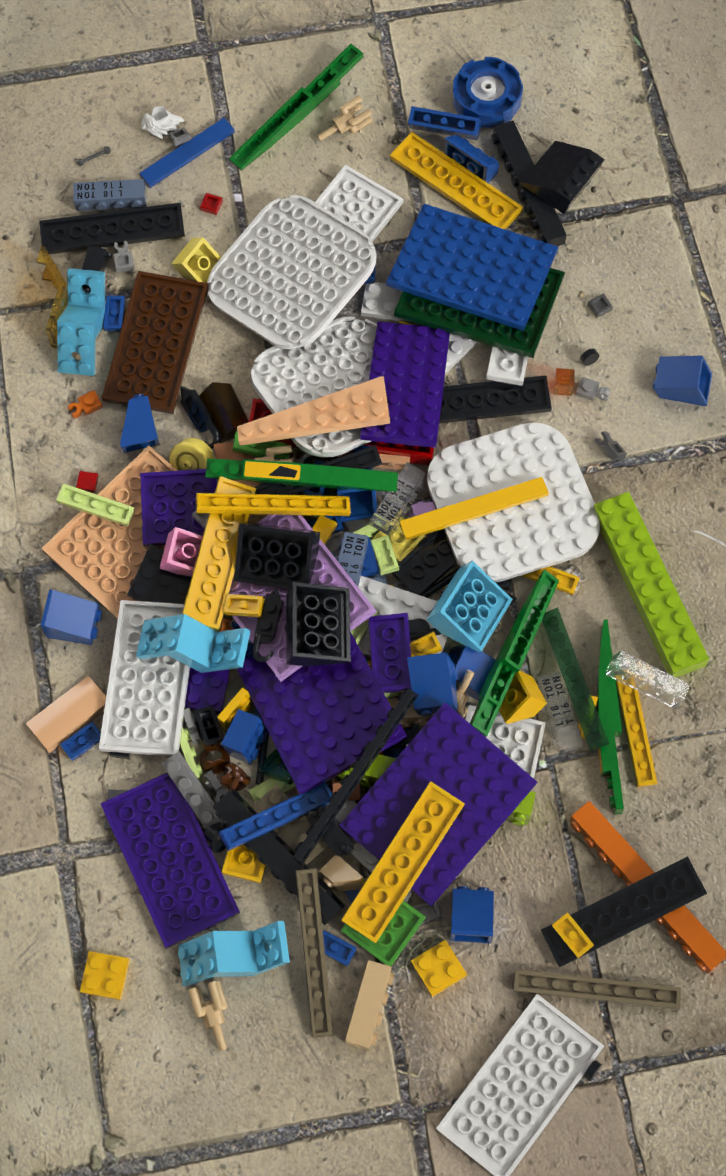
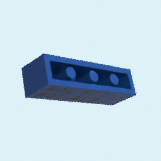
(444, 123)

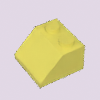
(196, 260)

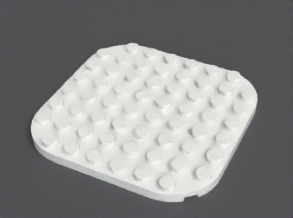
(291, 271)
(327, 365)
(526, 534)

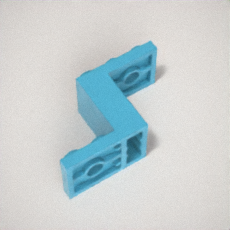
(81, 322)
(193, 643)
(233, 953)

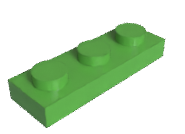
(258, 449)

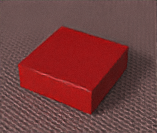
(211, 203)
(87, 481)

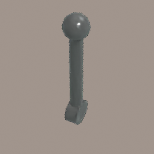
(106, 150)

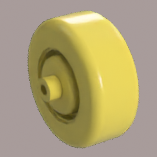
(190, 454)

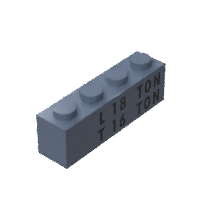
(109, 195)
(352, 554)

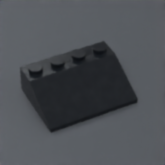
(562, 174)
(275, 555)
(317, 624)

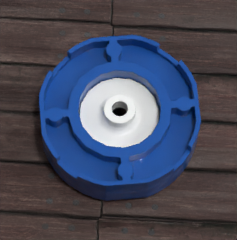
(488, 91)

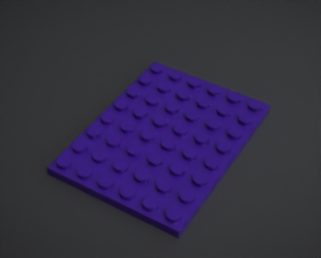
(320, 715)
(463, 765)

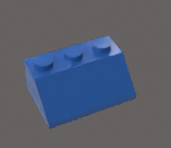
(471, 157)

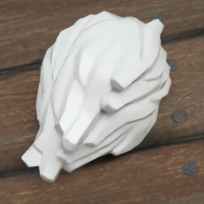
(160, 122)

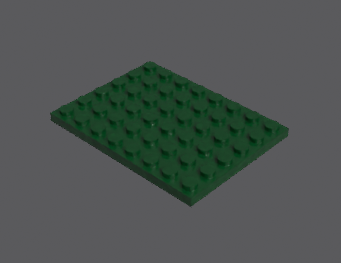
(481, 329)

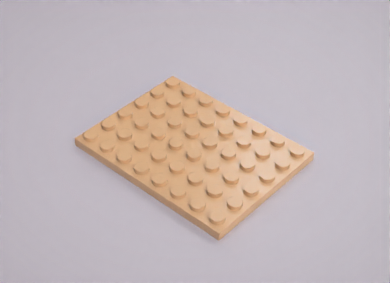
(103, 553)

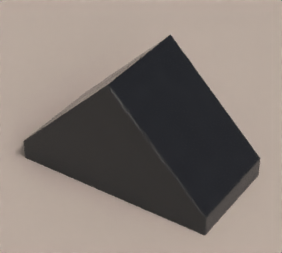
(208, 726)

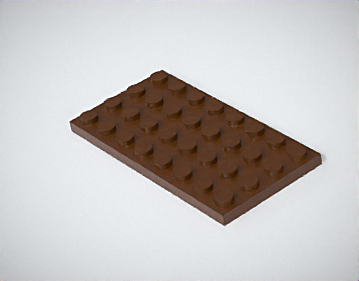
(155, 341)

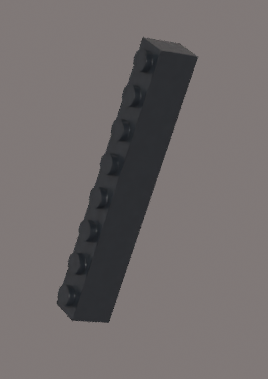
(519, 164)
(275, 853)

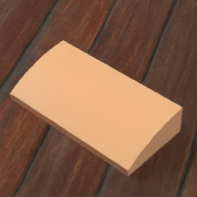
(68, 714)

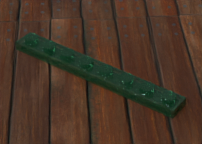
(574, 680)

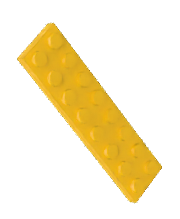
(455, 182)
(216, 561)
(403, 862)

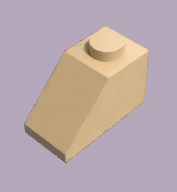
(341, 875)

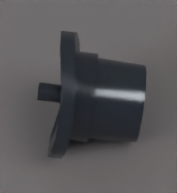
(214, 838)

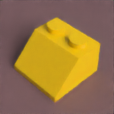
(522, 699)

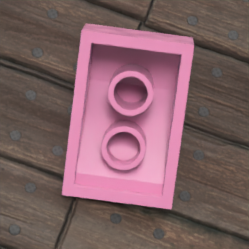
(181, 552)

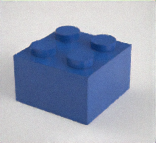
(244, 737)

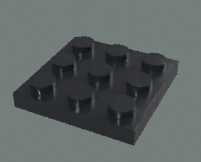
(156, 584)

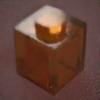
(564, 381)

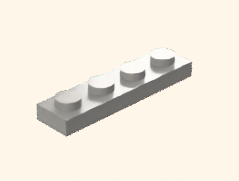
(191, 789)

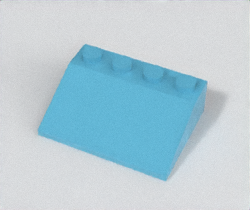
(470, 607)

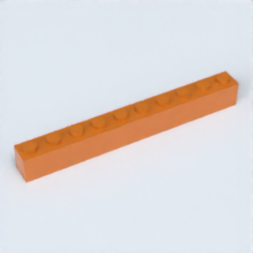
(632, 868)

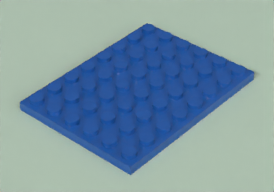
(472, 266)

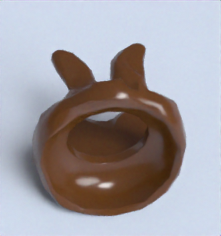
(216, 766)
(235, 777)

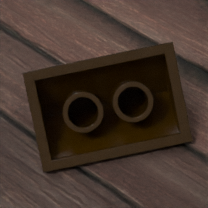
(224, 409)

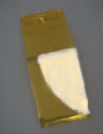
(52, 274)

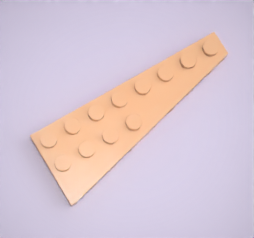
(344, 410)

